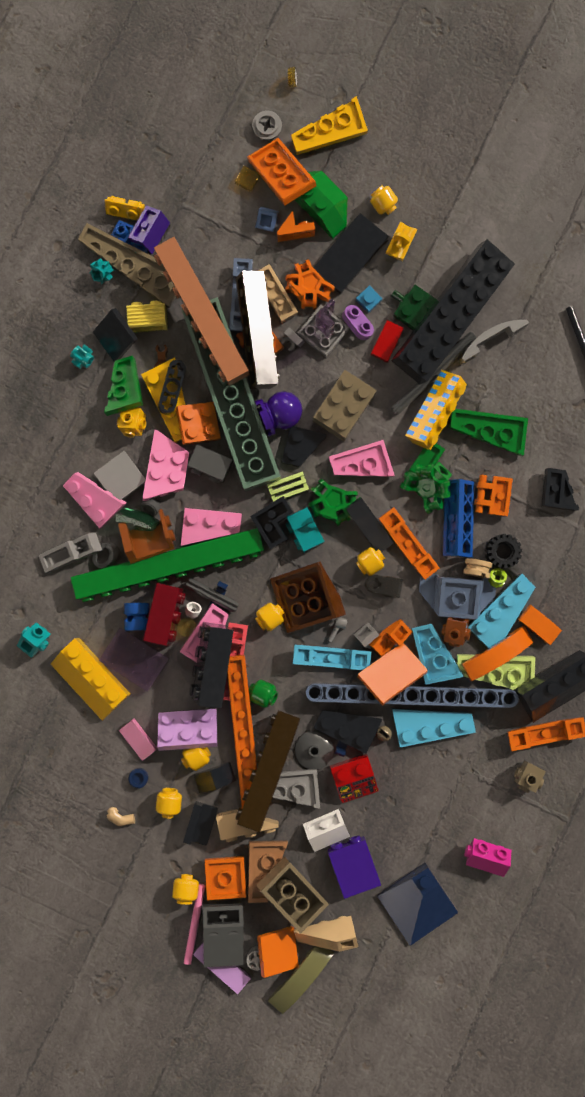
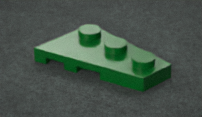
(125, 387)

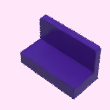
(149, 228)

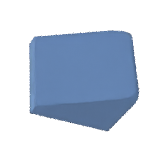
(266, 219)

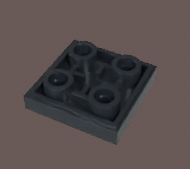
(115, 335)

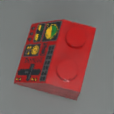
(354, 778)

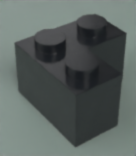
(268, 521)

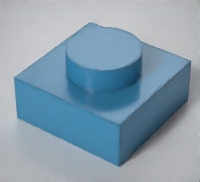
(369, 299)

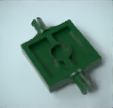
(413, 306)

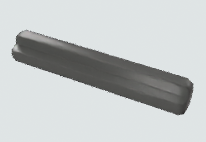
(212, 595)

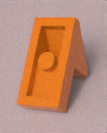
(290, 231)

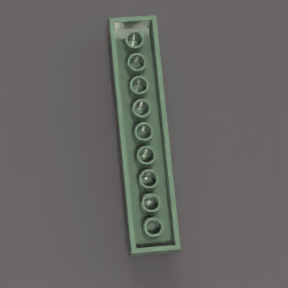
(238, 417)

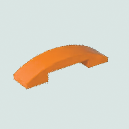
(408, 544)
(498, 654)
(546, 733)

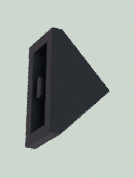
(214, 777)

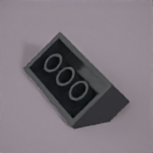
(553, 686)

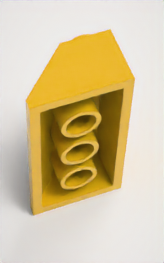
(90, 678)

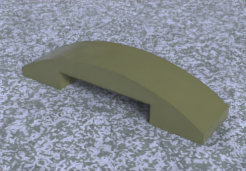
(300, 979)

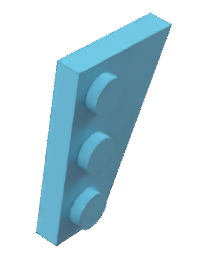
(435, 655)

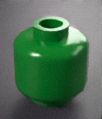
(263, 693)

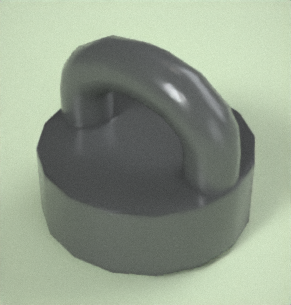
(150, 506)

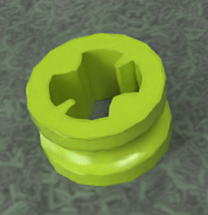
(497, 583)

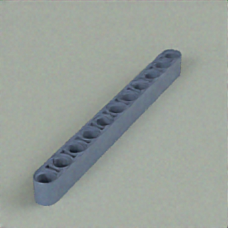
(420, 699)

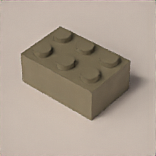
(344, 405)
(292, 895)

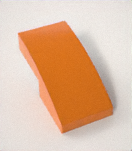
(539, 624)
(392, 635)

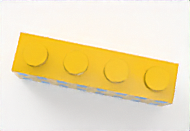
(436, 409)

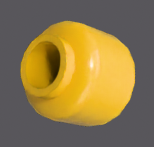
(384, 200)
(370, 561)
(269, 616)
(195, 758)
(168, 802)
(185, 889)

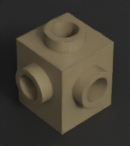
(529, 770)

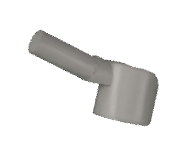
(340, 623)

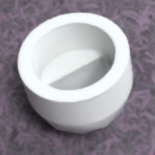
(195, 606)

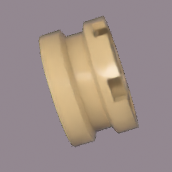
(477, 568)

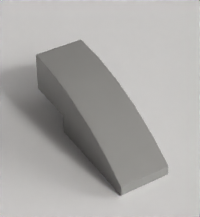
(70, 552)

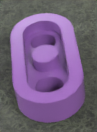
(357, 322)

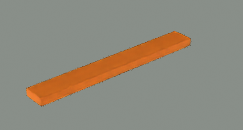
(241, 721)

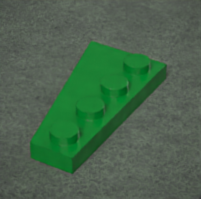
(495, 429)

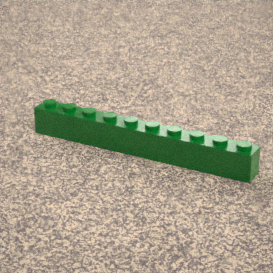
(167, 564)

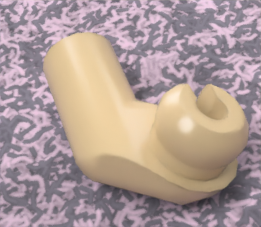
(119, 820)

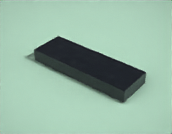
(369, 525)

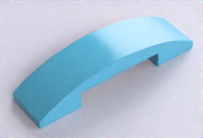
(331, 657)

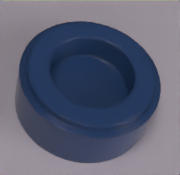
(138, 778)

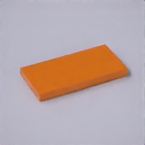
(281, 171)

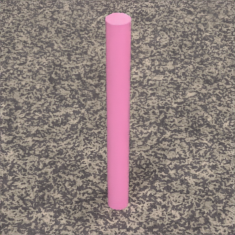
(194, 925)

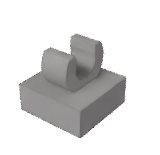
(293, 338)
(366, 635)

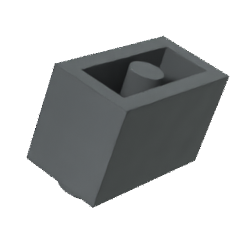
(210, 464)

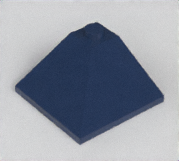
(417, 904)

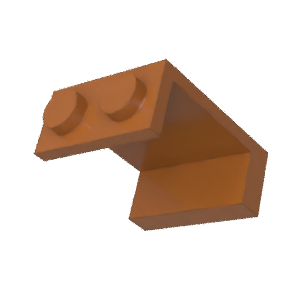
(145, 544)

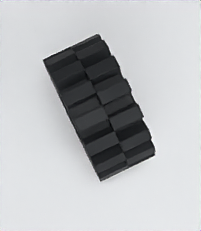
(511, 543)

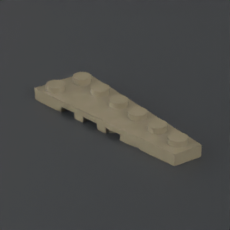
(129, 261)

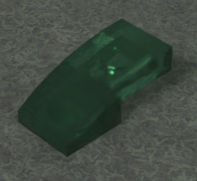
(141, 520)

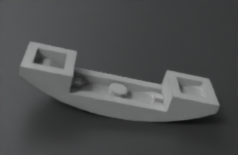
(510, 327)

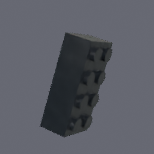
(211, 664)

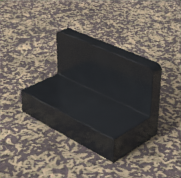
(200, 824)

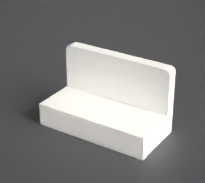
(326, 830)

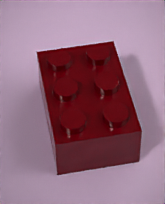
(164, 614)

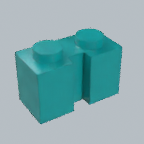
(305, 530)

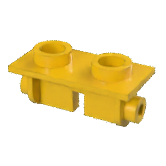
(117, 207)

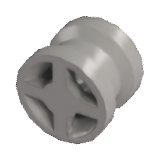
(253, 962)

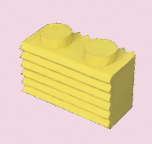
(147, 316)

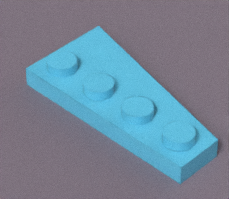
(426, 726)

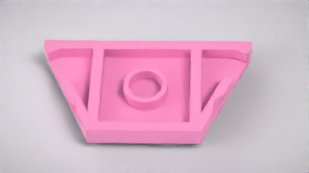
(165, 468)

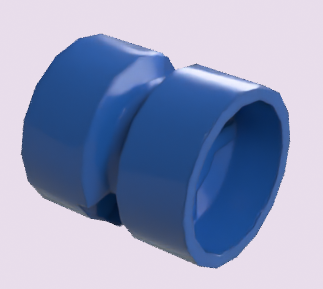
(136, 616)

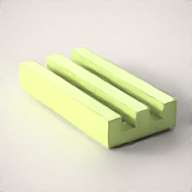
(287, 479)

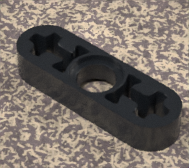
(180, 375)

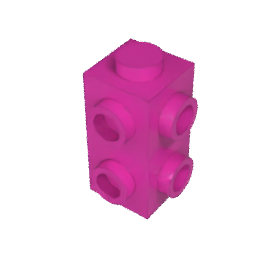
(488, 857)

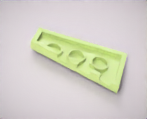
(509, 675)

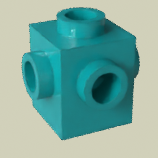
(33, 639)

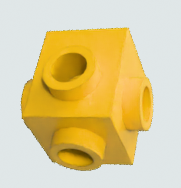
(132, 422)

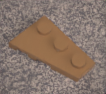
(261, 860)

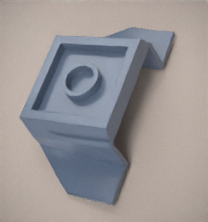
(457, 596)

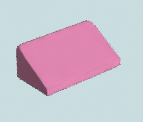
(138, 739)

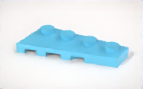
(502, 613)

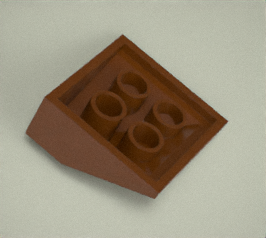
(307, 597)

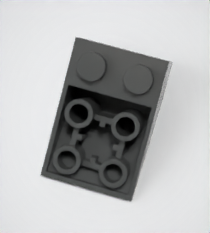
(223, 934)

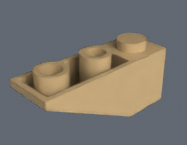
(230, 830)
(331, 935)

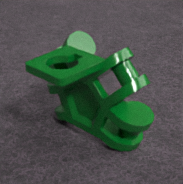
(428, 485)
(333, 501)

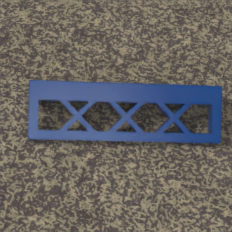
(455, 518)

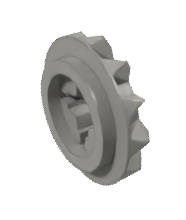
(262, 119)

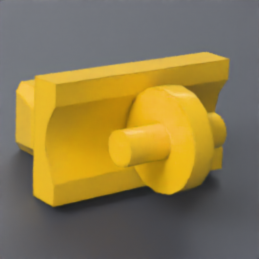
(401, 241)

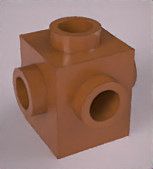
(456, 631)

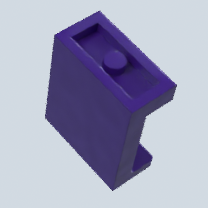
(353, 866)

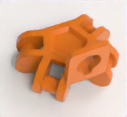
(308, 283)

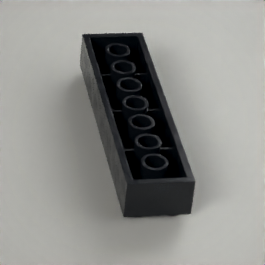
(453, 312)

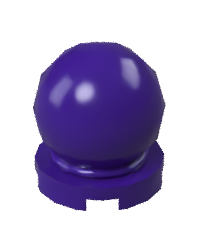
(281, 411)

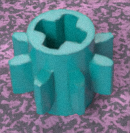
(101, 271)
(82, 356)

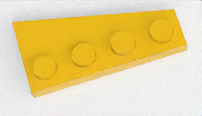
(338, 126)
(154, 381)

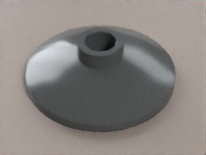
(307, 742)

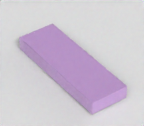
(231, 975)

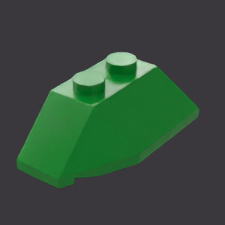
(325, 204)

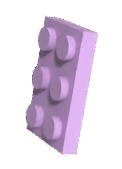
(187, 729)

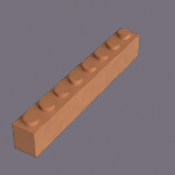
(201, 311)

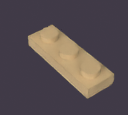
(278, 296)

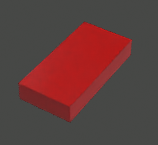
(387, 341)

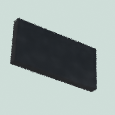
(351, 253)

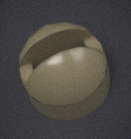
(381, 737)

